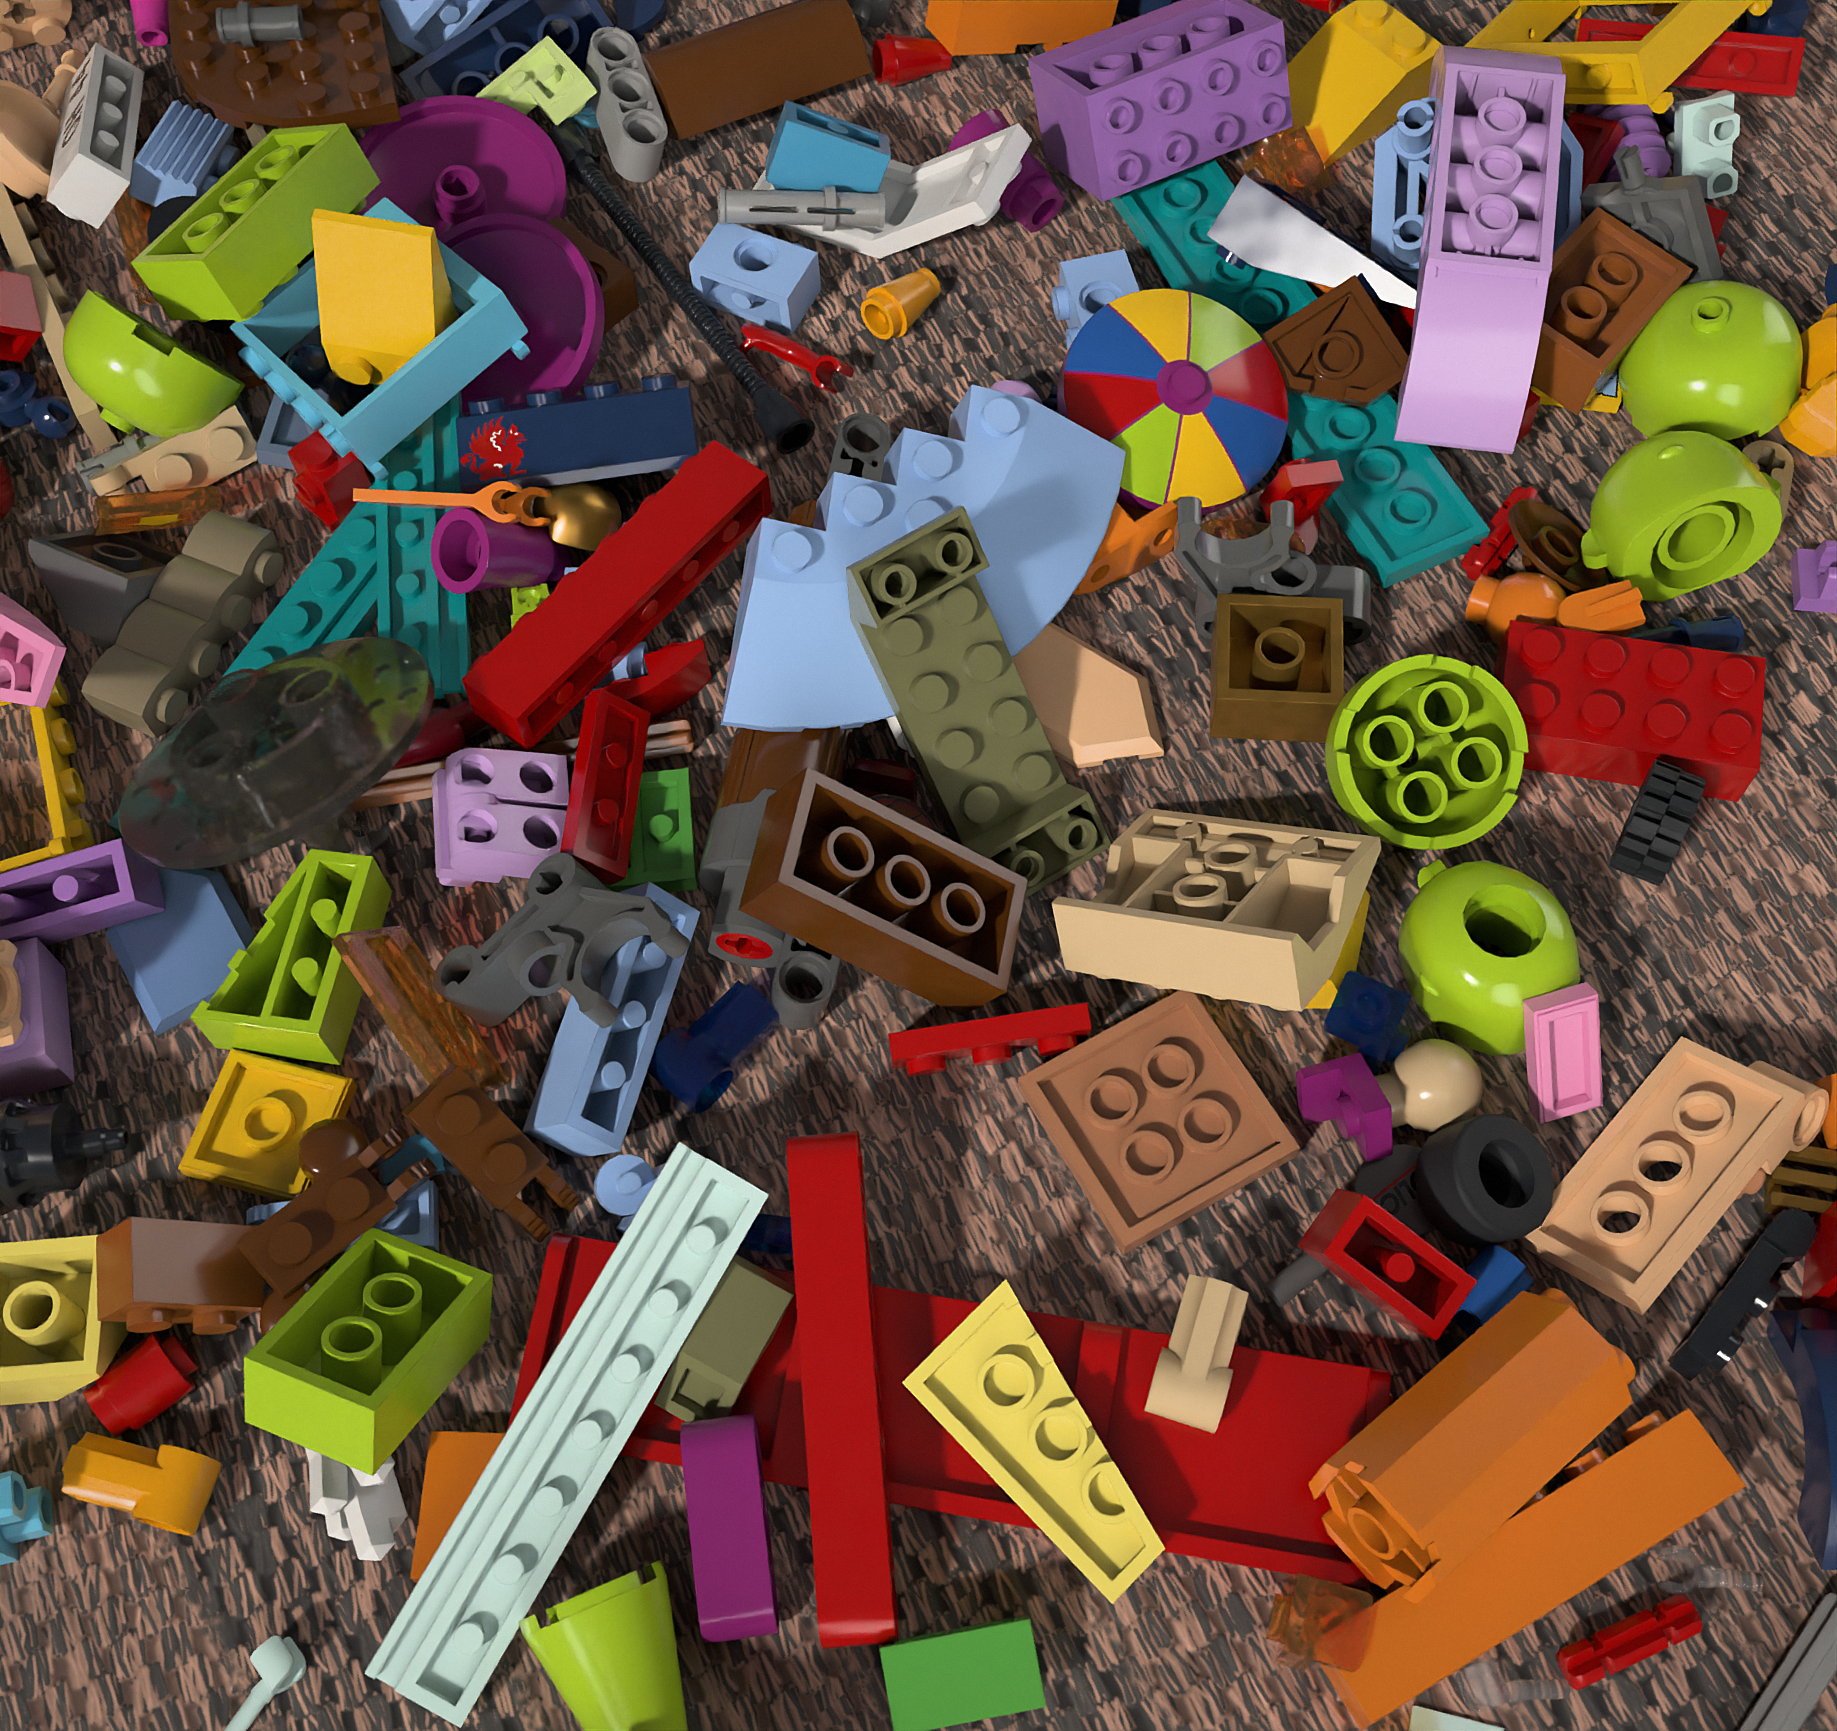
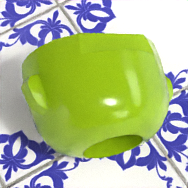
(1681, 515)
(1458, 983)

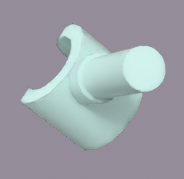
(280, 1667)

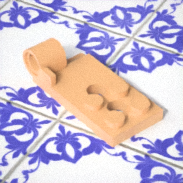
(1689, 1111)

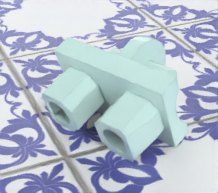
(1705, 142)

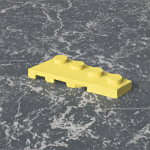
(1027, 1430)

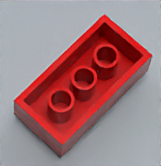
(1619, 702)

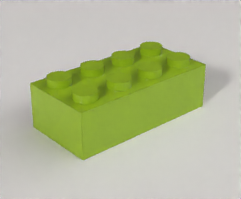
(255, 224)

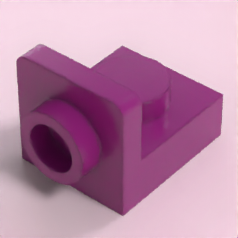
(1353, 1097)

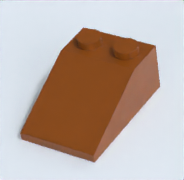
(1596, 305)

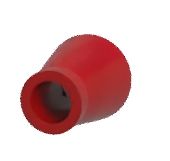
(907, 58)

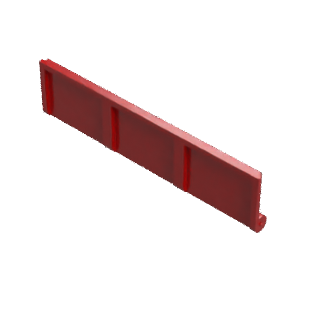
(1205, 1493)

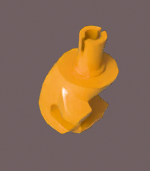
(1813, 418)

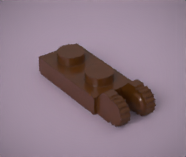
(487, 1148)
(331, 1216)

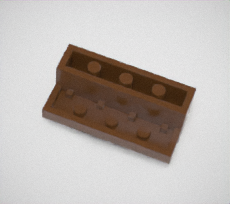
(755, 64)

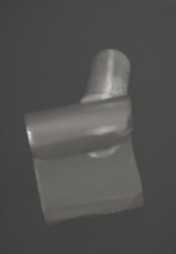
(1705, 1575)
(1485, 1687)

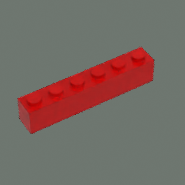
(618, 595)

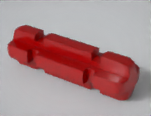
(1500, 543)
(1629, 1641)

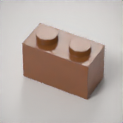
(176, 1274)

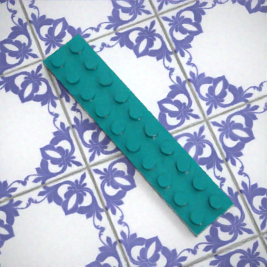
(1394, 494)

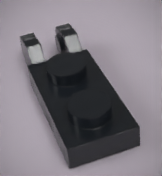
(1745, 1290)

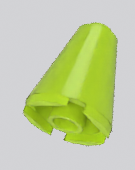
(615, 1654)

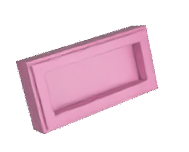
(1563, 1052)

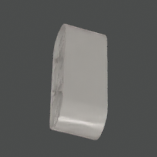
(625, 104)

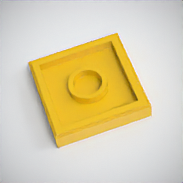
(256, 1123)

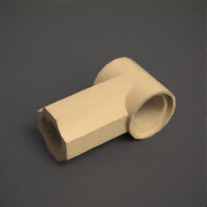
(1194, 1369)

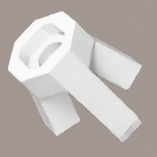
(357, 1504)

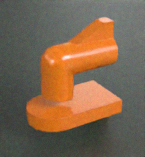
(1603, 610)

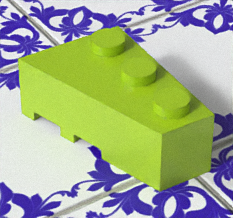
(291, 985)

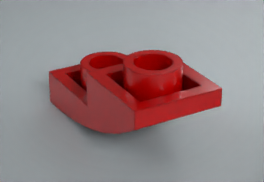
(672, 679)

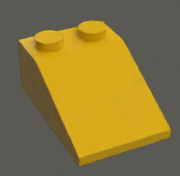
(1358, 76)
(377, 293)

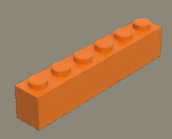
(1539, 1560)

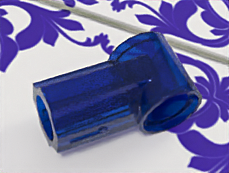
(702, 1060)

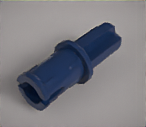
(1715, 633)

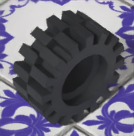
(1657, 822)

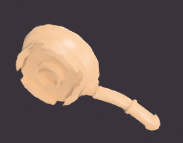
(31, 130)

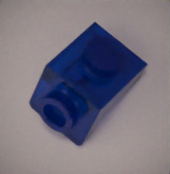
(1369, 1017)

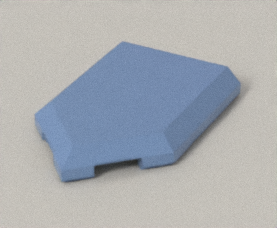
(183, 951)

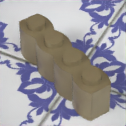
(182, 625)

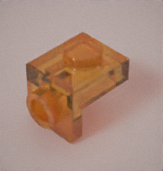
(1290, 163)
(1319, 1624)

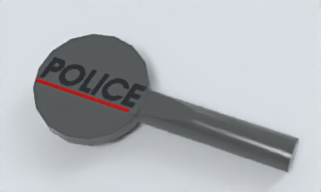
(1387, 1183)

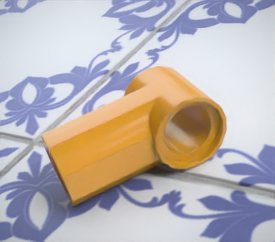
(156, 1486)

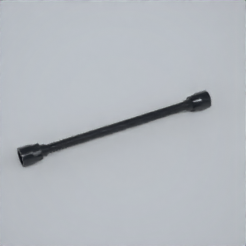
(776, 414)

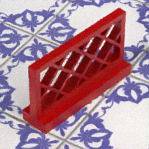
(1731, 63)

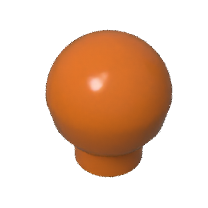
(1517, 597)

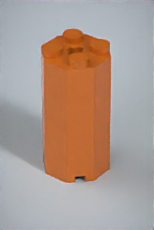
(1472, 1442)

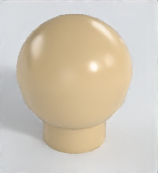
(1432, 1085)

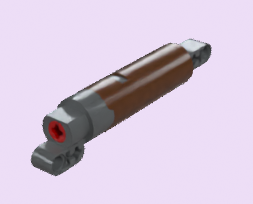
(757, 768)

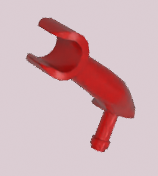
(791, 351)

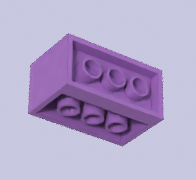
(1161, 93)

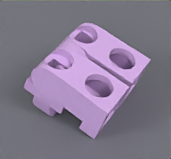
(497, 814)

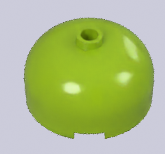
(1713, 363)
(142, 372)
(1462, 744)

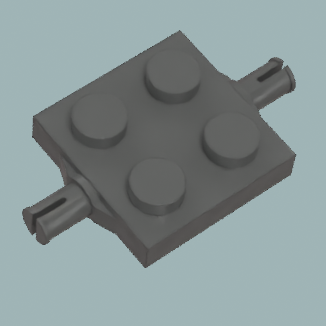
(1662, 211)

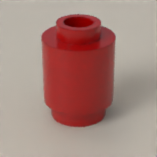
(142, 1383)

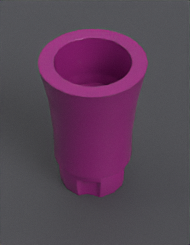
(1032, 192)
(481, 554)

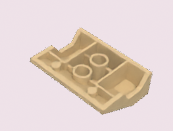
(1220, 907)

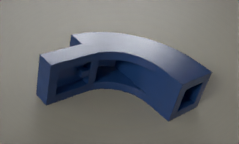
(1808, 1353)

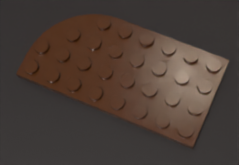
(328, 78)

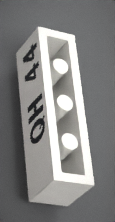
(96, 137)

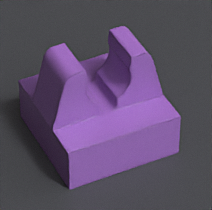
(1815, 578)

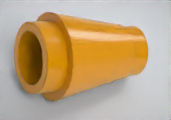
(899, 303)

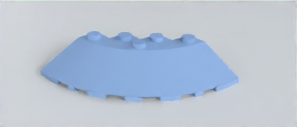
(1035, 500)

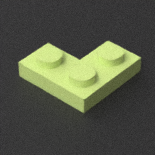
(544, 79)

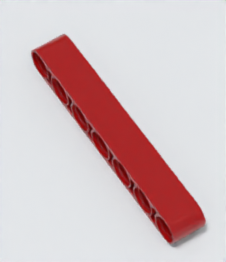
(841, 1393)

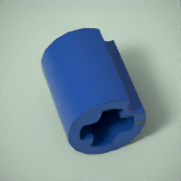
(1499, 1280)

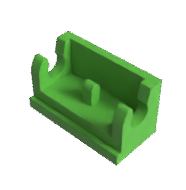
(962, 1675)

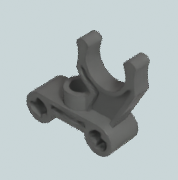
(1261, 567)
(554, 943)

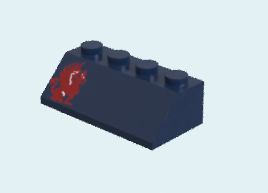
(577, 436)

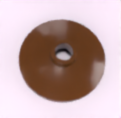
(1552, 546)

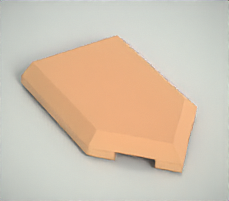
(1087, 700)

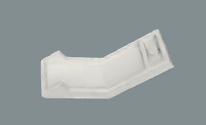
(932, 196)

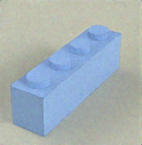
(599, 1071)

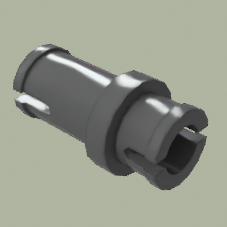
(256, 24)

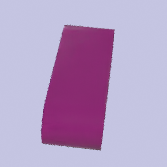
(729, 1528)

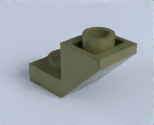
(725, 1342)

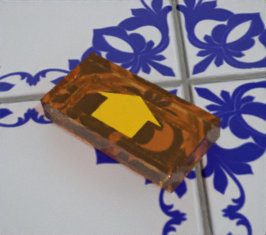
(153, 510)

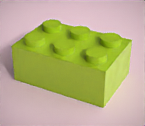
(368, 1350)

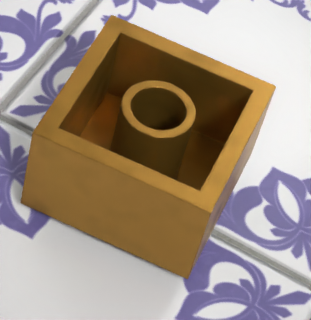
(1275, 667)

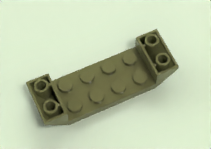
(967, 705)

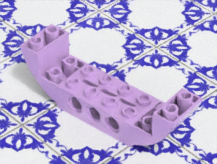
(1483, 247)

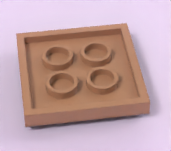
(1157, 1119)

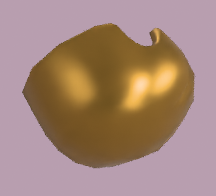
(579, 514)

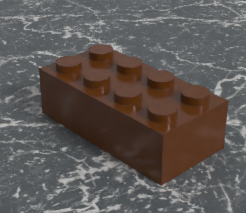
(884, 893)

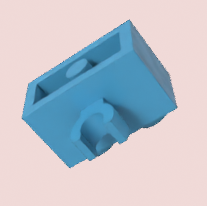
(825, 151)

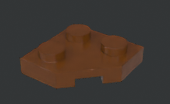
(1338, 348)

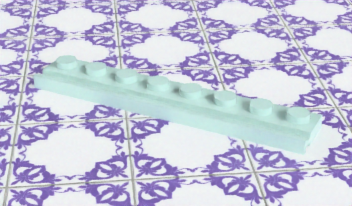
(566, 1436)

